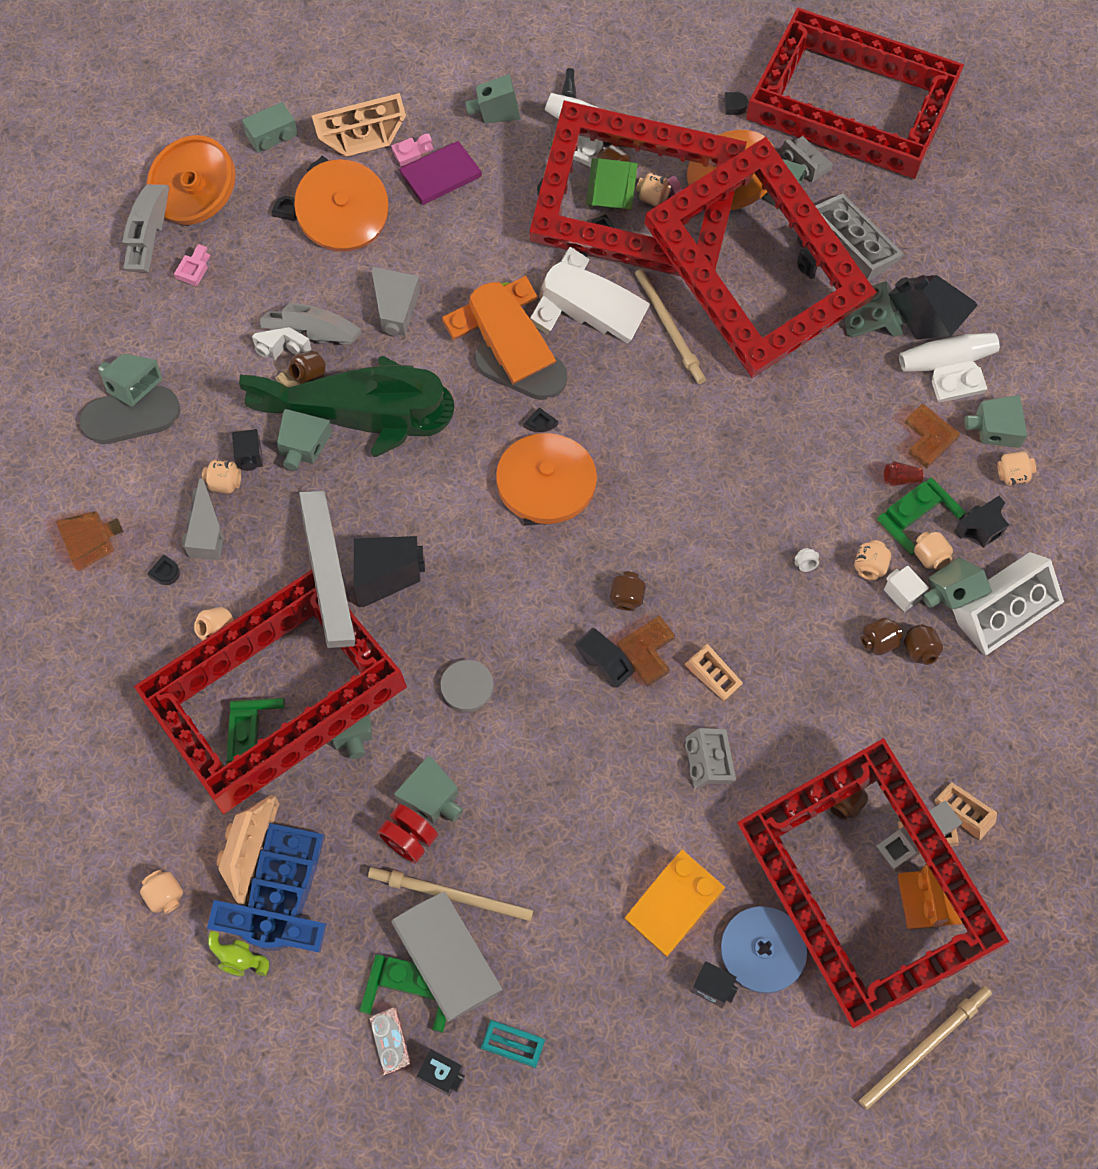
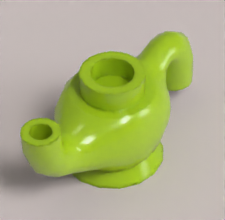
(236, 957)

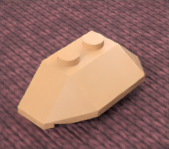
(361, 125)
(243, 847)

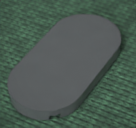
(539, 386)
(112, 420)

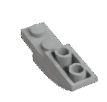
(141, 227)
(319, 323)

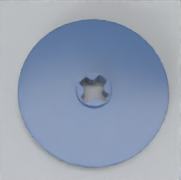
(758, 971)

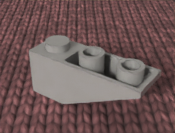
(204, 533)
(900, 848)

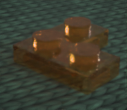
(935, 434)
(641, 649)

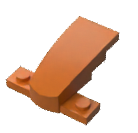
(504, 326)

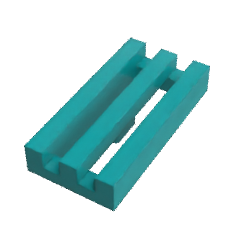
(509, 1055)

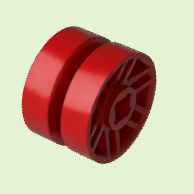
(407, 833)

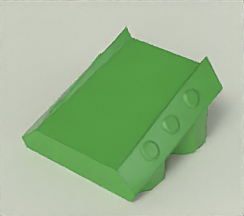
(611, 184)

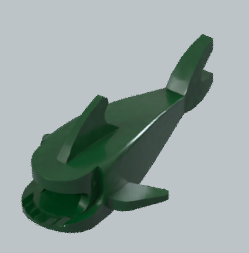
(375, 399)

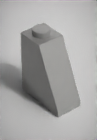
(395, 299)

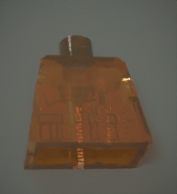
(88, 537)

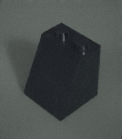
(931, 306)
(385, 566)

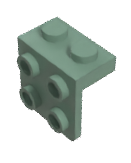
(876, 314)

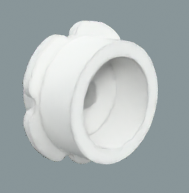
(807, 560)

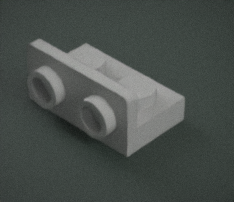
(806, 154)
(710, 757)

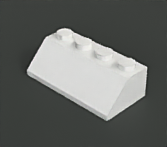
(1017, 600)

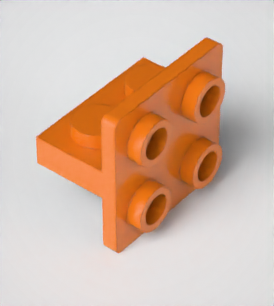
(925, 901)

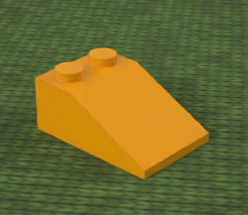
(675, 903)

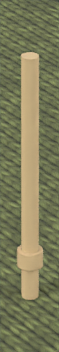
(689, 359)
(397, 880)
(966, 1010)

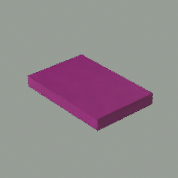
(440, 172)

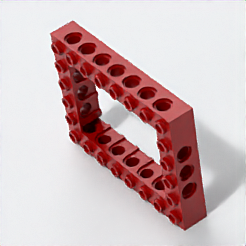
(867, 51)
(642, 134)
(754, 352)
(294, 741)
(819, 794)

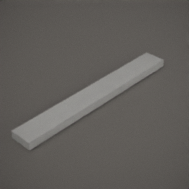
(326, 570)

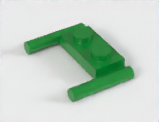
(913, 507)
(244, 724)
(401, 977)

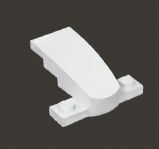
(587, 299)

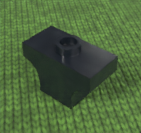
(984, 522)

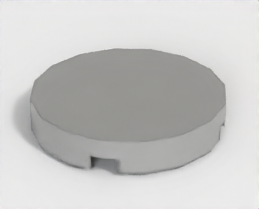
(466, 686)

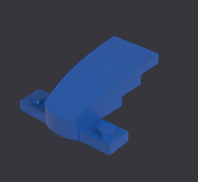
(277, 895)

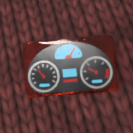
(390, 1041)

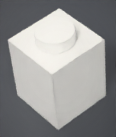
(905, 588)

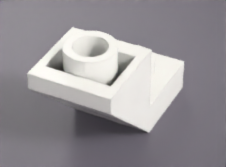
(273, 342)

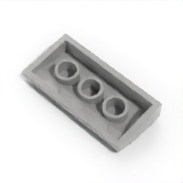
(859, 236)
(446, 956)

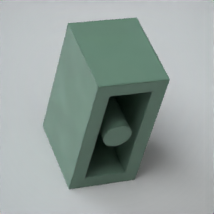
(270, 127)

